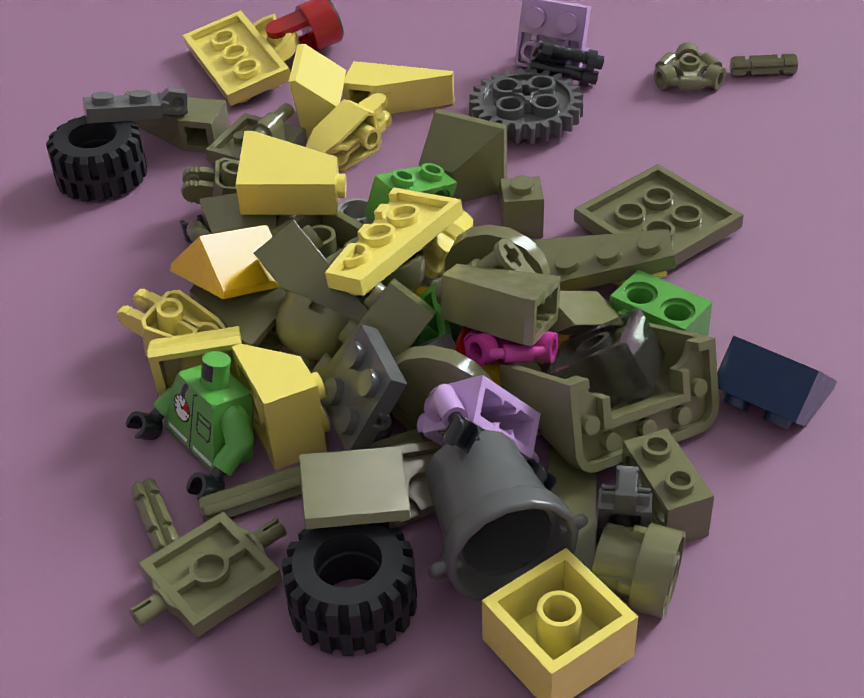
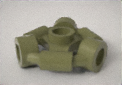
(689, 69)

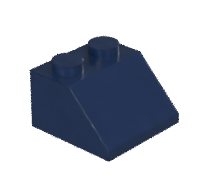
(772, 382)

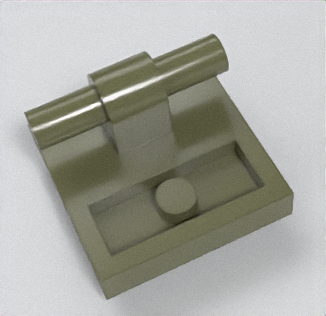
(272, 124)

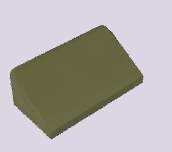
(581, 312)

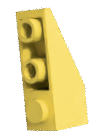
(404, 86)

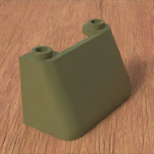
(593, 433)

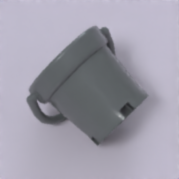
(494, 515)

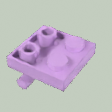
(551, 20)

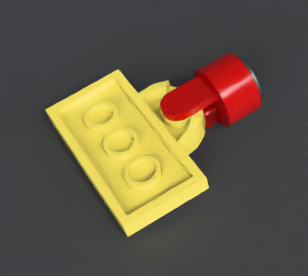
(251, 57)

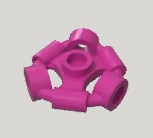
(488, 348)

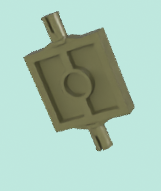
(209, 573)

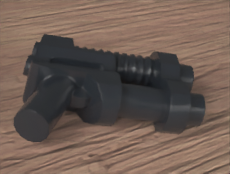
(554, 57)

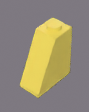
(286, 178)

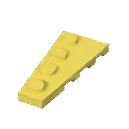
(392, 238)

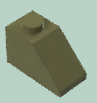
(522, 205)

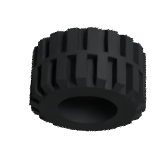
(96, 158)
(350, 615)

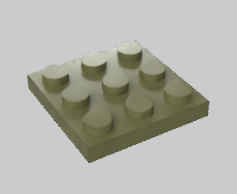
(661, 202)

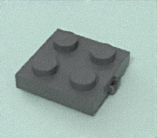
(363, 390)

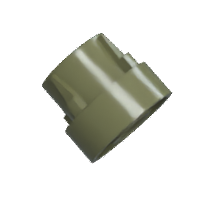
(640, 565)

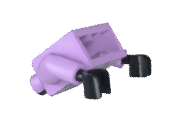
(463, 408)

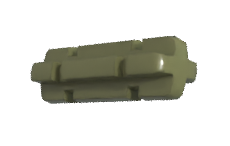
(763, 65)
(154, 514)

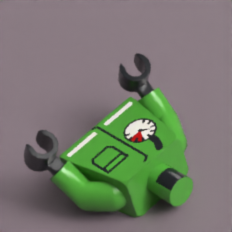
(209, 416)

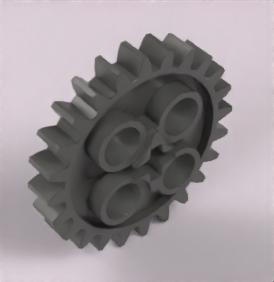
(528, 104)

